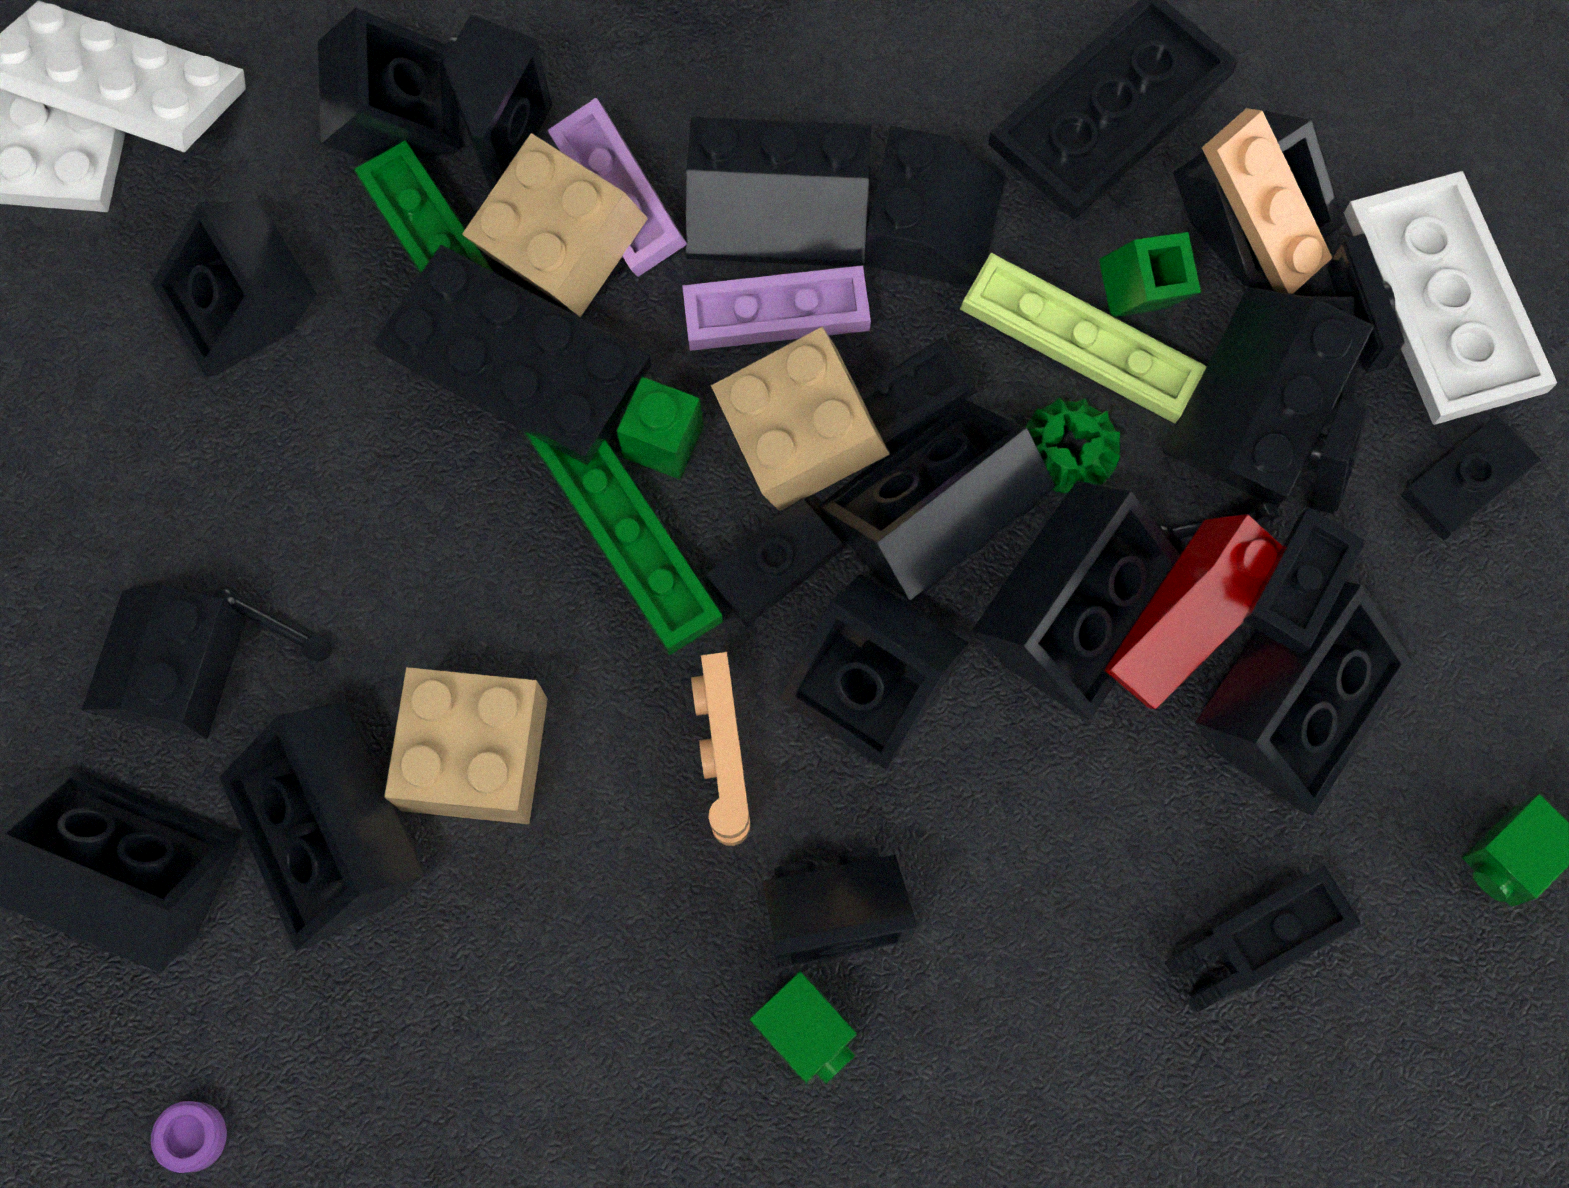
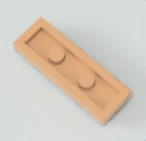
(1267, 201)

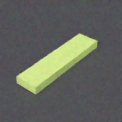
(1083, 338)

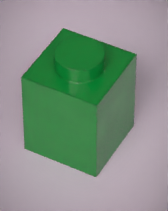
(1149, 274)
(660, 427)
(1521, 853)
(806, 1030)

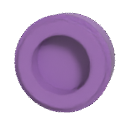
(188, 1136)

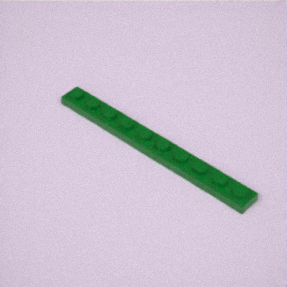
(598, 492)

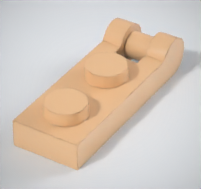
(722, 752)

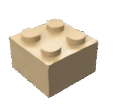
(555, 224)
(799, 419)
(467, 745)

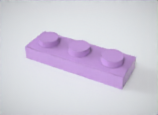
(596, 144)
(776, 307)

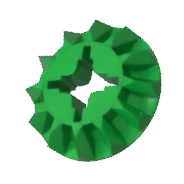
(1096, 457)

